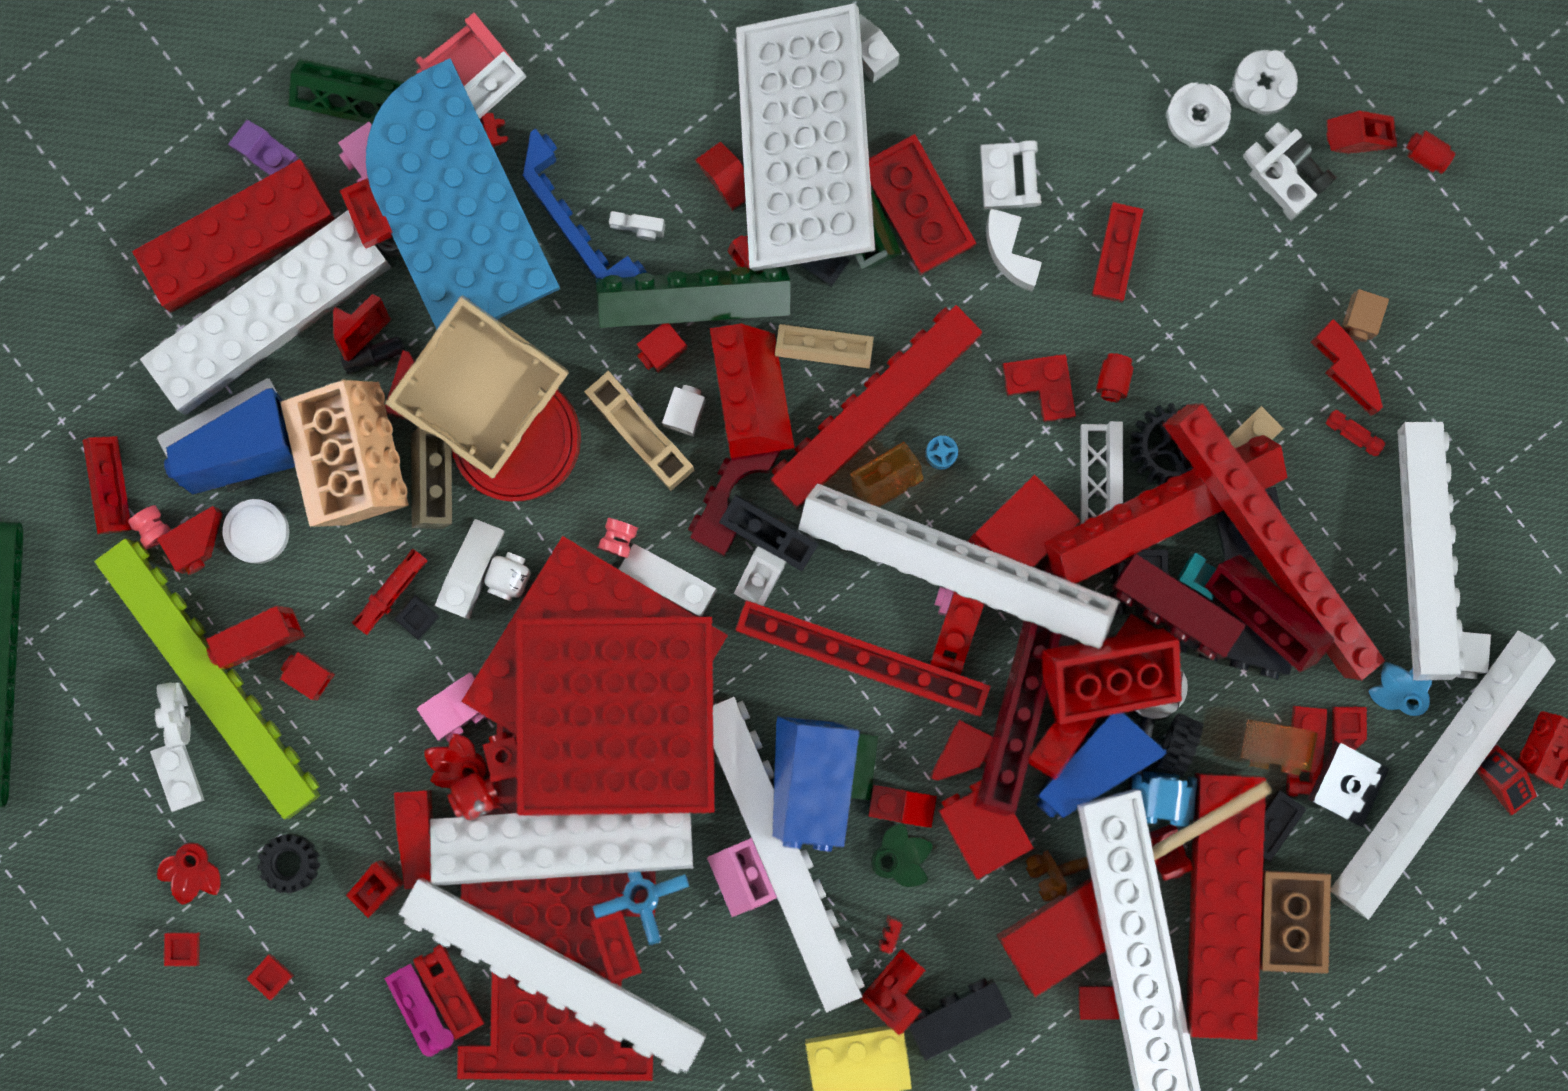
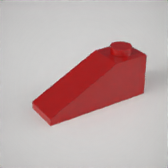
(412, 820)

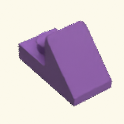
(261, 148)

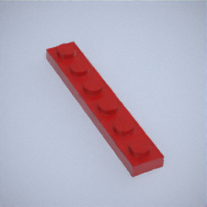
(1064, 739)

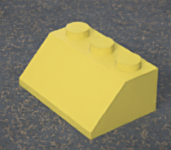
(859, 1061)

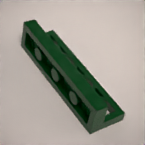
(339, 81)

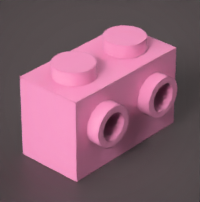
(741, 877)

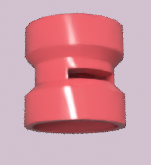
(149, 526)
(621, 531)

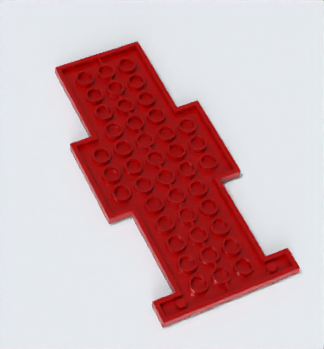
(526, 1031)

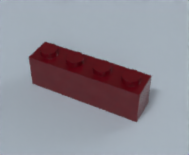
(1178, 607)
(1269, 612)

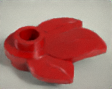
(452, 761)
(189, 878)

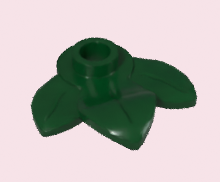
(906, 856)

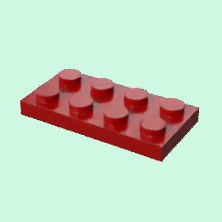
(918, 205)

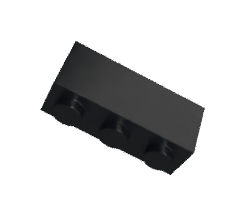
(959, 1018)

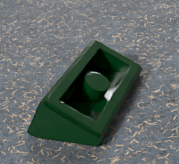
(864, 767)

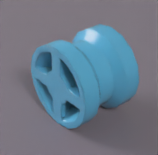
(946, 446)

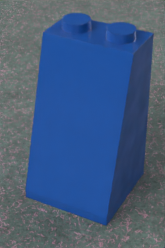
(233, 447)
(1102, 761)
(812, 782)

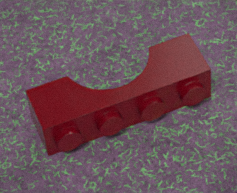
(706, 528)

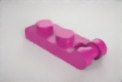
(418, 1011)

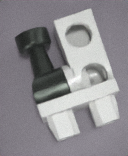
(1279, 170)

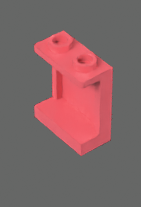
(468, 49)

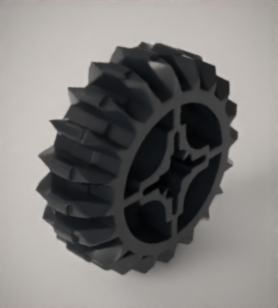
(1146, 456)

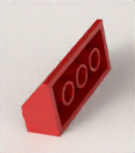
(751, 390)
(1113, 679)

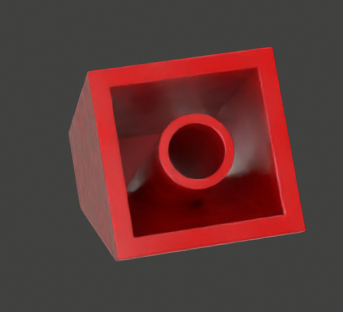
(1055, 938)

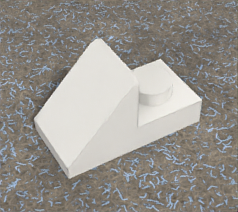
(760, 576)

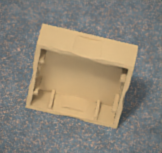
(477, 386)

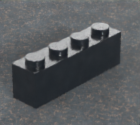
(1246, 652)

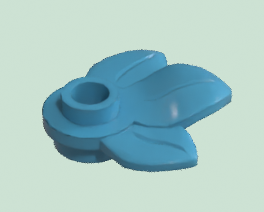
(1398, 688)

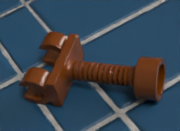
(1056, 884)

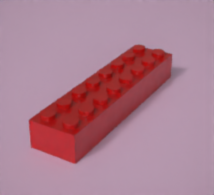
(1225, 913)

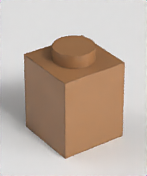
(1364, 315)

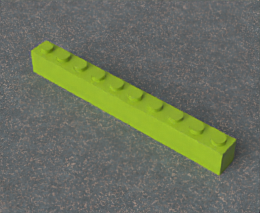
(213, 688)

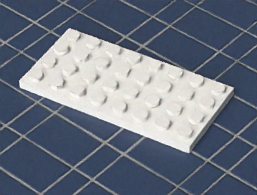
(804, 138)

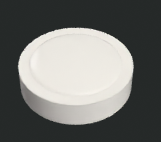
(255, 531)

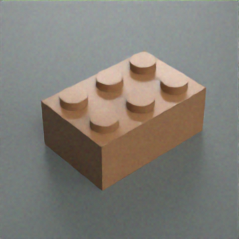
(1295, 921)

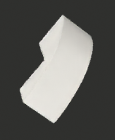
(1000, 237)

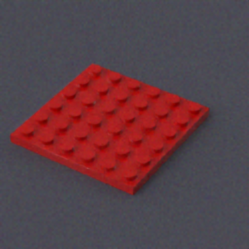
(567, 587)
(614, 716)

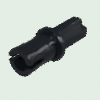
(373, 354)

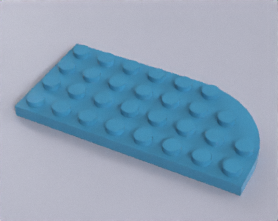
(452, 200)

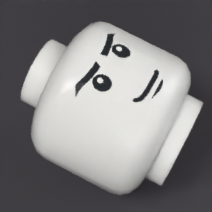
(507, 576)

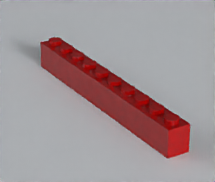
(1272, 537)

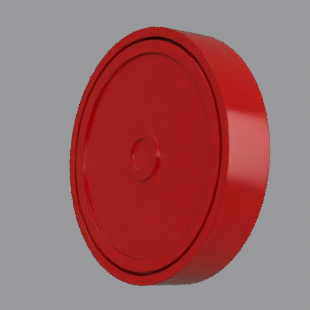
(539, 460)

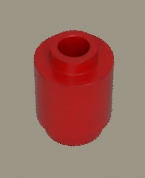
(1430, 152)
(1115, 377)

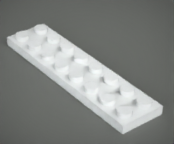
(556, 846)

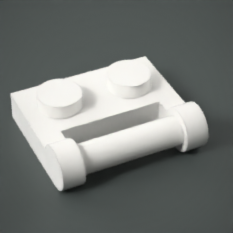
(999, 176)

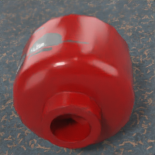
(472, 796)

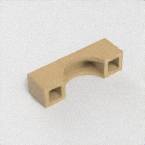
(639, 431)

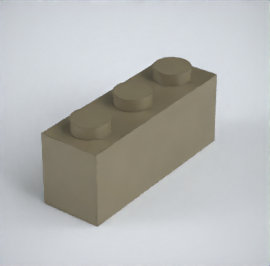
(430, 481)

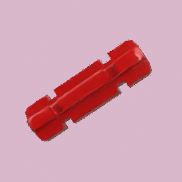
(1355, 433)

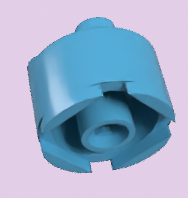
(1166, 797)

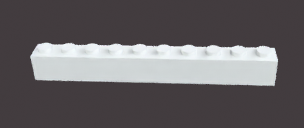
(958, 565)
(1443, 774)
(785, 866)
(553, 975)

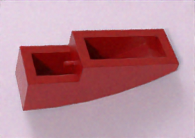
(1348, 367)

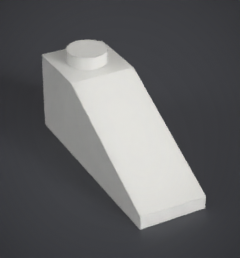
(469, 569)
(668, 580)

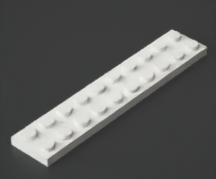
(1138, 943)

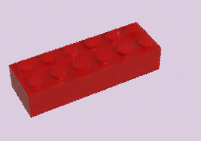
(234, 236)

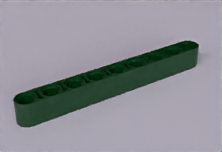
(10, 589)

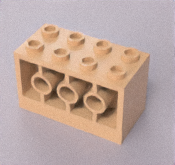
(344, 453)

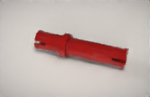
(389, 592)

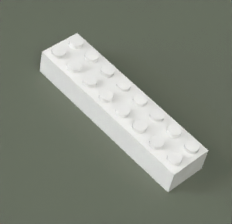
(264, 314)

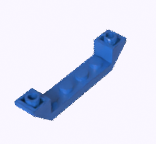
(540, 157)

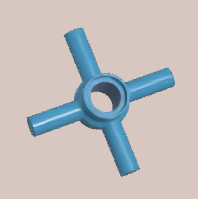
(646, 908)

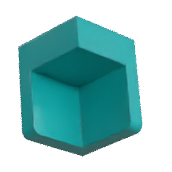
(1196, 575)

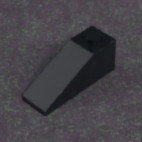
(770, 532)

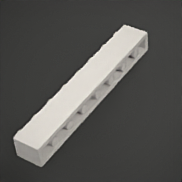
(1429, 551)

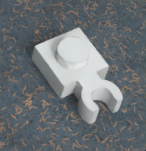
(645, 226)

